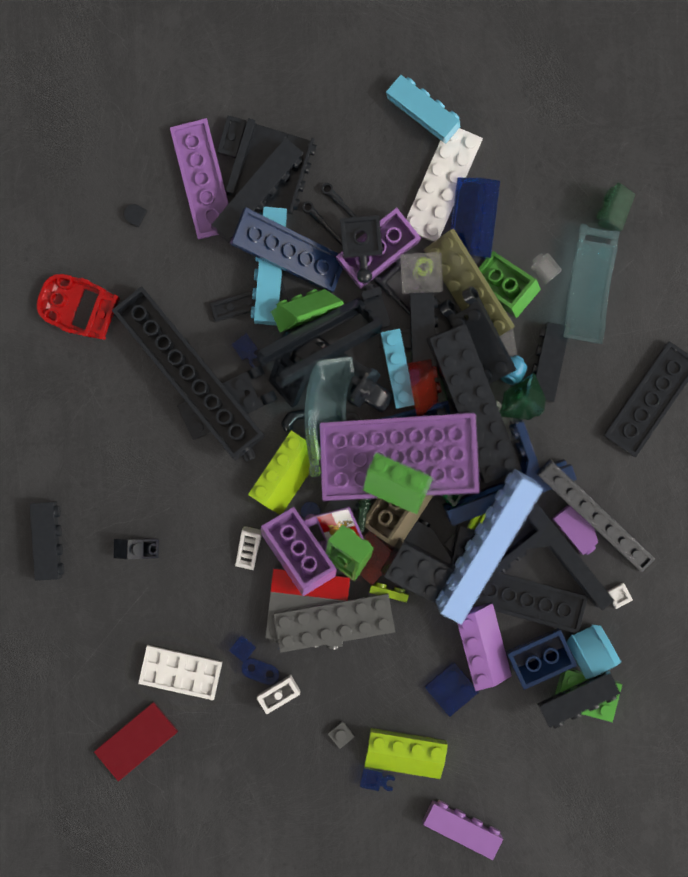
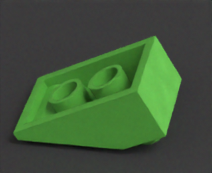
(509, 283)

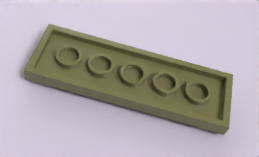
(461, 272)

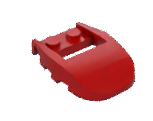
(61, 299)

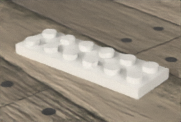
(438, 187)

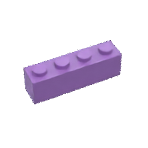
(463, 829)

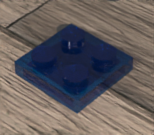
(451, 689)

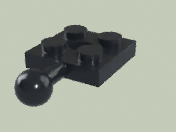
(371, 247)

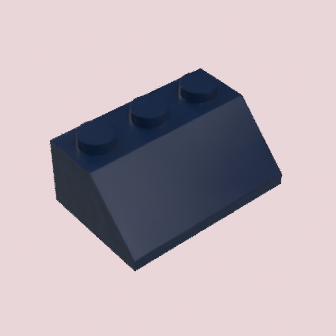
(541, 658)

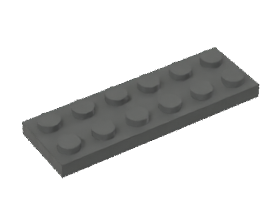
(334, 623)

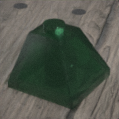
(523, 400)

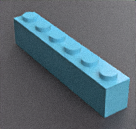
(268, 278)

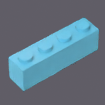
(423, 109)
(397, 368)

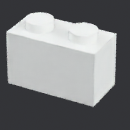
(278, 694)

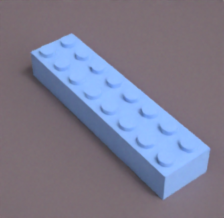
(488, 545)

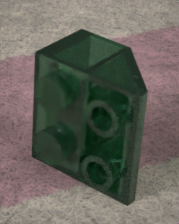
(616, 208)

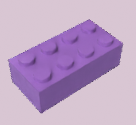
(396, 239)
(298, 551)

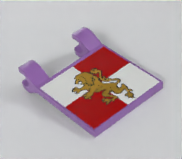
(331, 521)

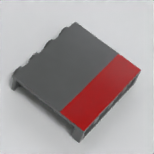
(287, 597)

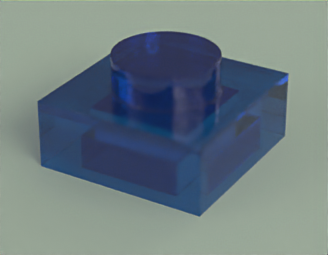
(242, 648)

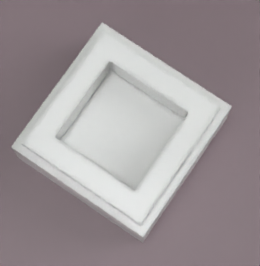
(620, 595)

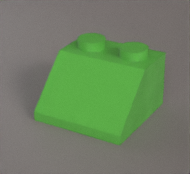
(348, 552)

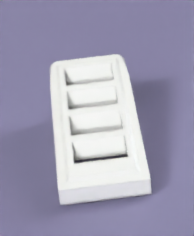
(252, 532)

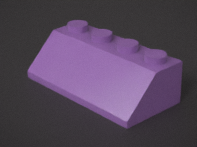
(484, 647)

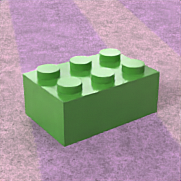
(605, 711)

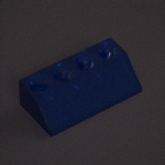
(476, 214)

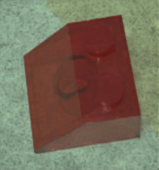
(423, 385)

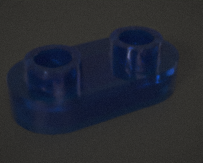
(259, 673)

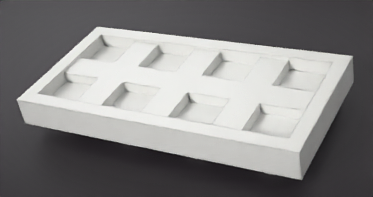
(180, 672)

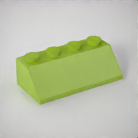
(283, 474)
(406, 753)

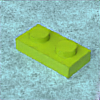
(397, 593)

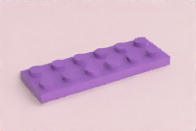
(200, 174)

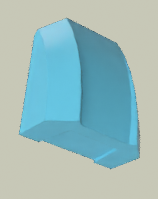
(593, 651)

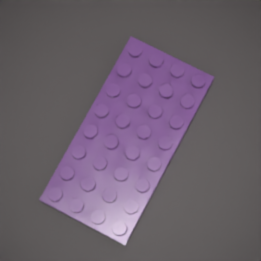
(430, 444)

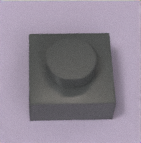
(341, 734)

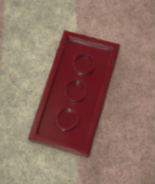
(136, 741)

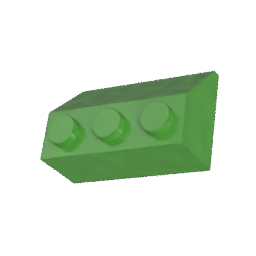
(304, 309)
(397, 483)

